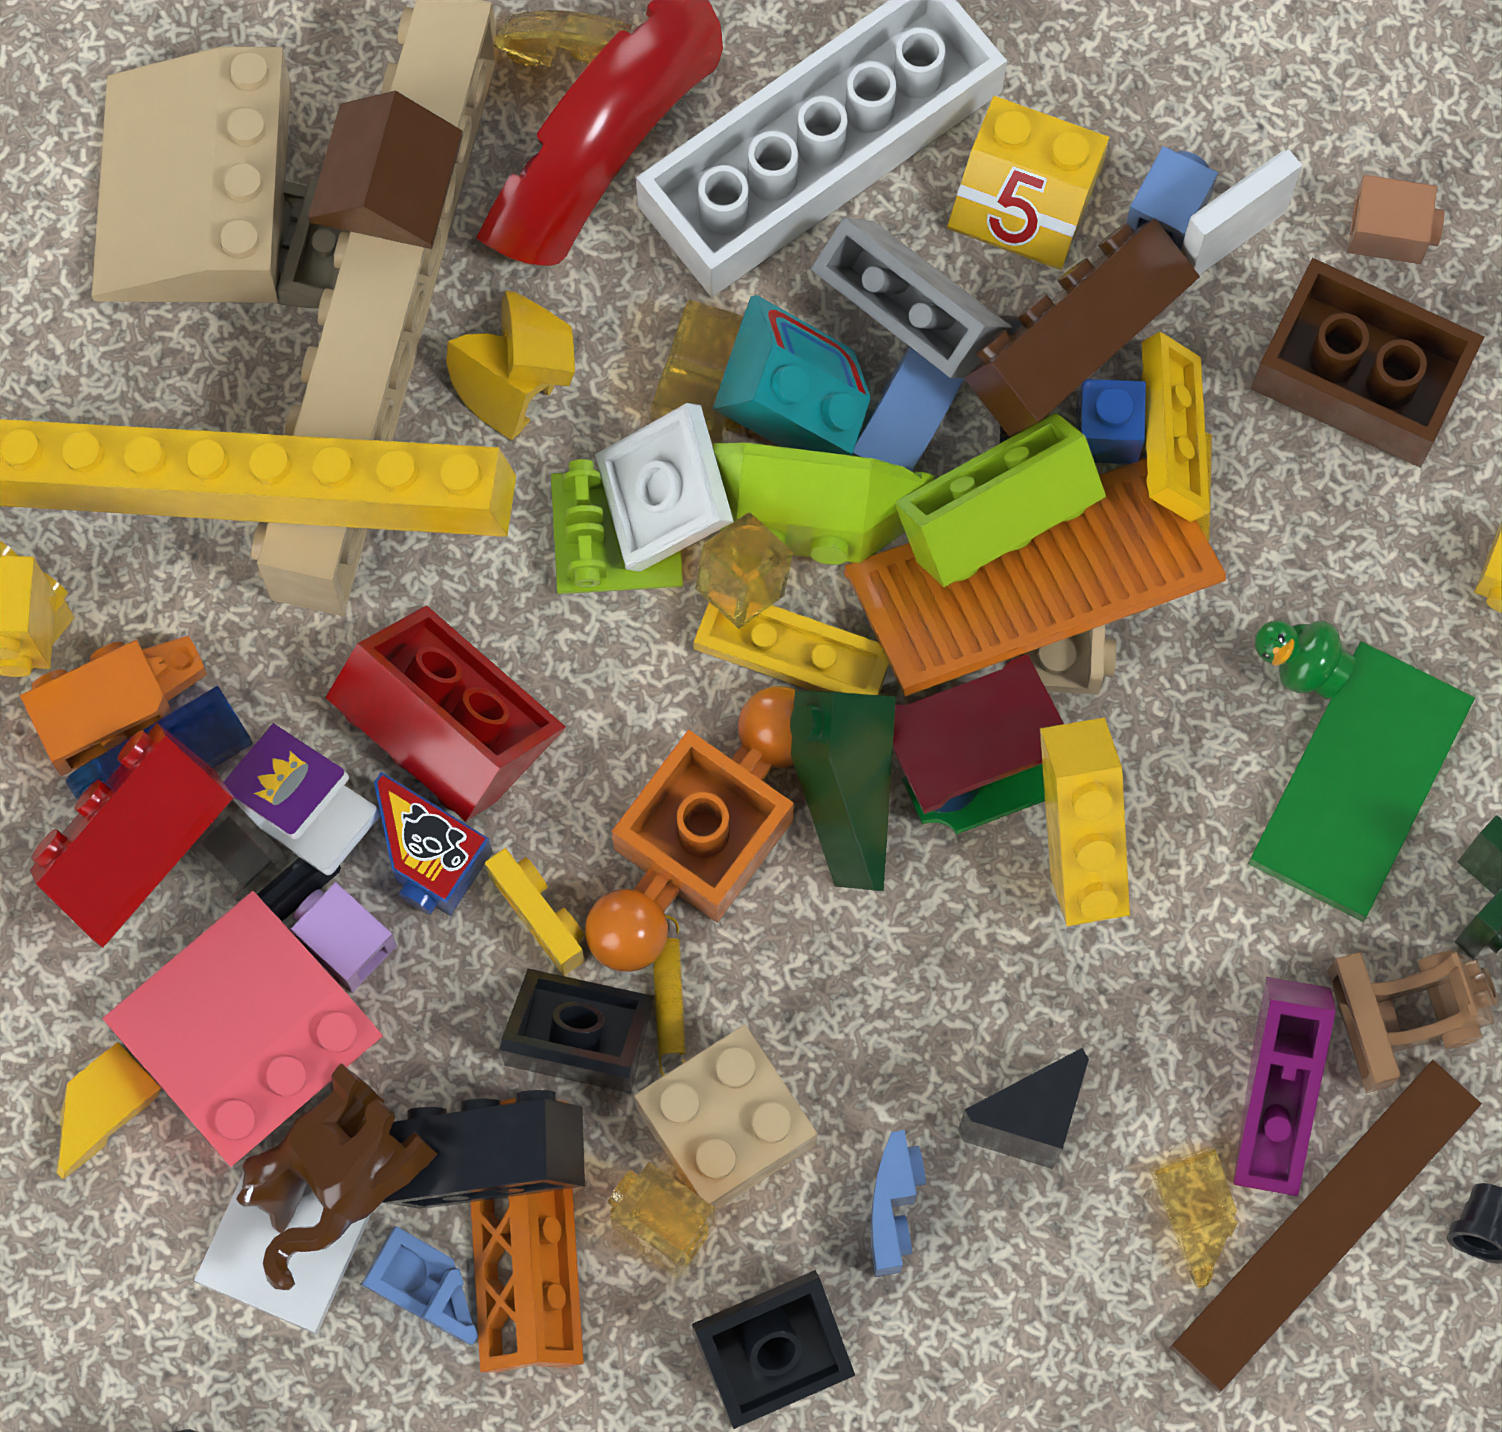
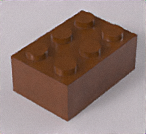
(1366, 362)

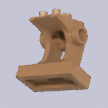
(1458, 994)

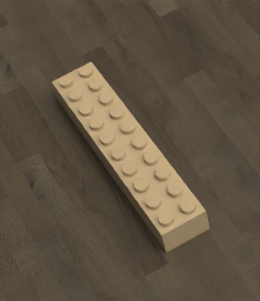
(379, 303)

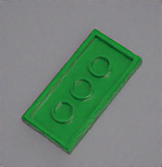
(1361, 782)

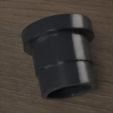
(1480, 1224)

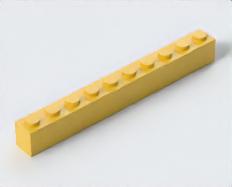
(256, 477)

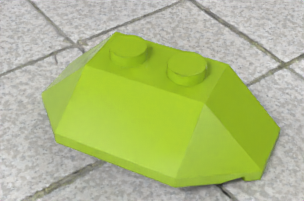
(815, 500)

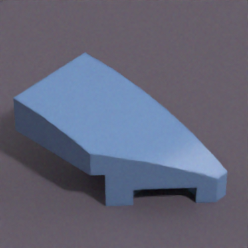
(421, 1283)

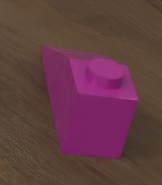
(1283, 1084)

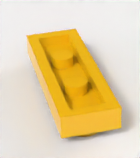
(1175, 427)
(796, 651)

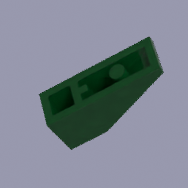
(845, 773)

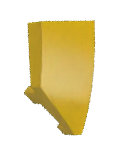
(537, 342)
(99, 1104)

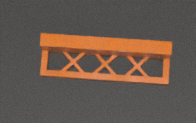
(543, 1286)

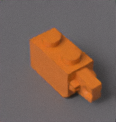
(108, 698)

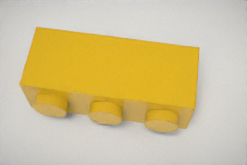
(1085, 821)

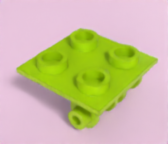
(587, 543)

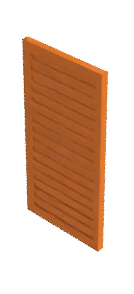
(1066, 581)

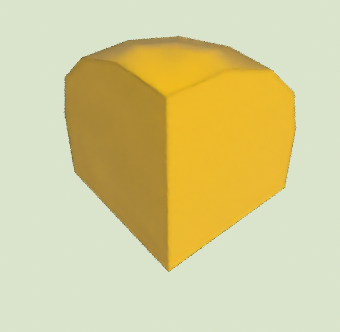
(481, 379)

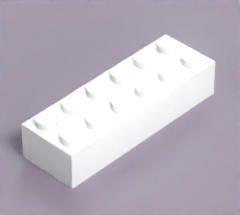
(819, 136)

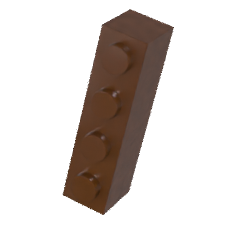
(1081, 326)

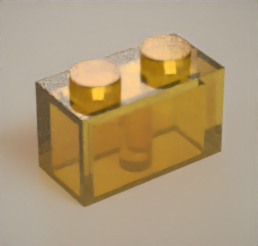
(661, 1218)

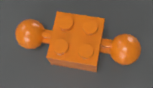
(696, 833)

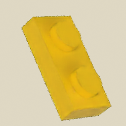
(521, 887)

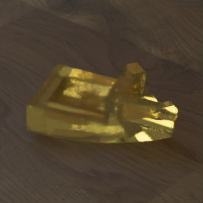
(1197, 1209)

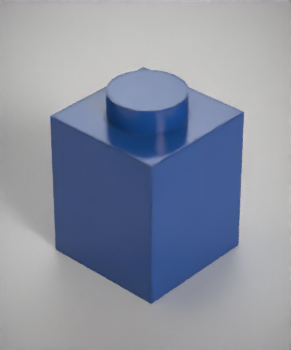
(1112, 419)

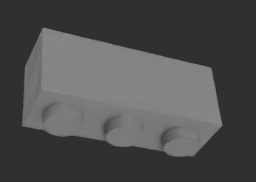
(907, 295)

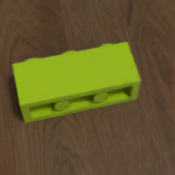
(1000, 500)

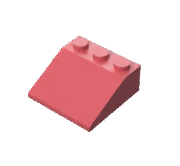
(242, 1028)

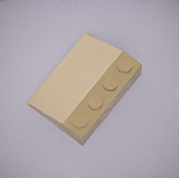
(194, 179)

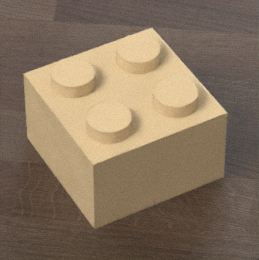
(726, 1119)

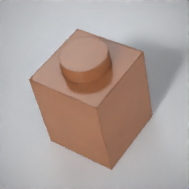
(1395, 219)

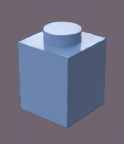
(1173, 192)

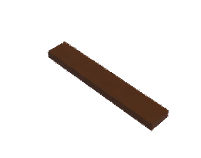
(1325, 1226)

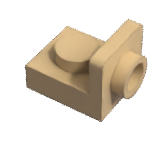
(1076, 662)

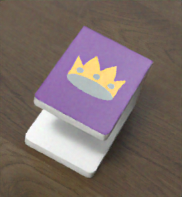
(301, 799)

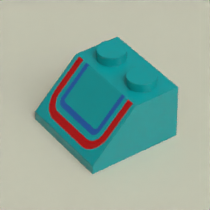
(793, 383)

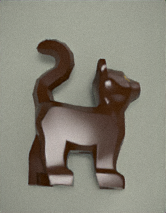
(344, 1158)

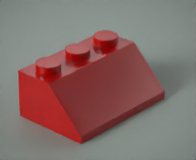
(443, 711)
(129, 832)

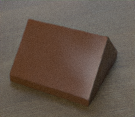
(386, 170)

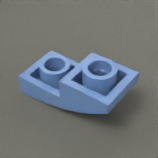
(907, 412)
(895, 1186)

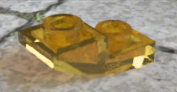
(538, 36)

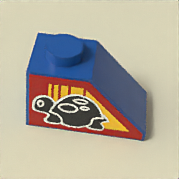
(428, 848)

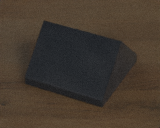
(576, 1030)
(1030, 1115)
(773, 1349)

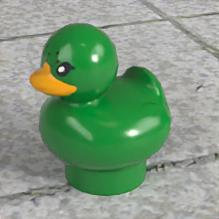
(1307, 656)

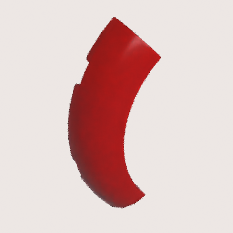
(600, 128)

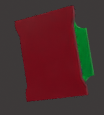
(976, 747)

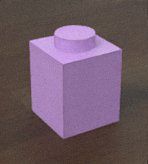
(342, 935)

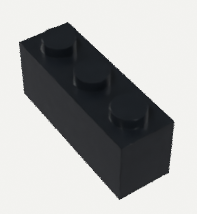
(494, 1150)

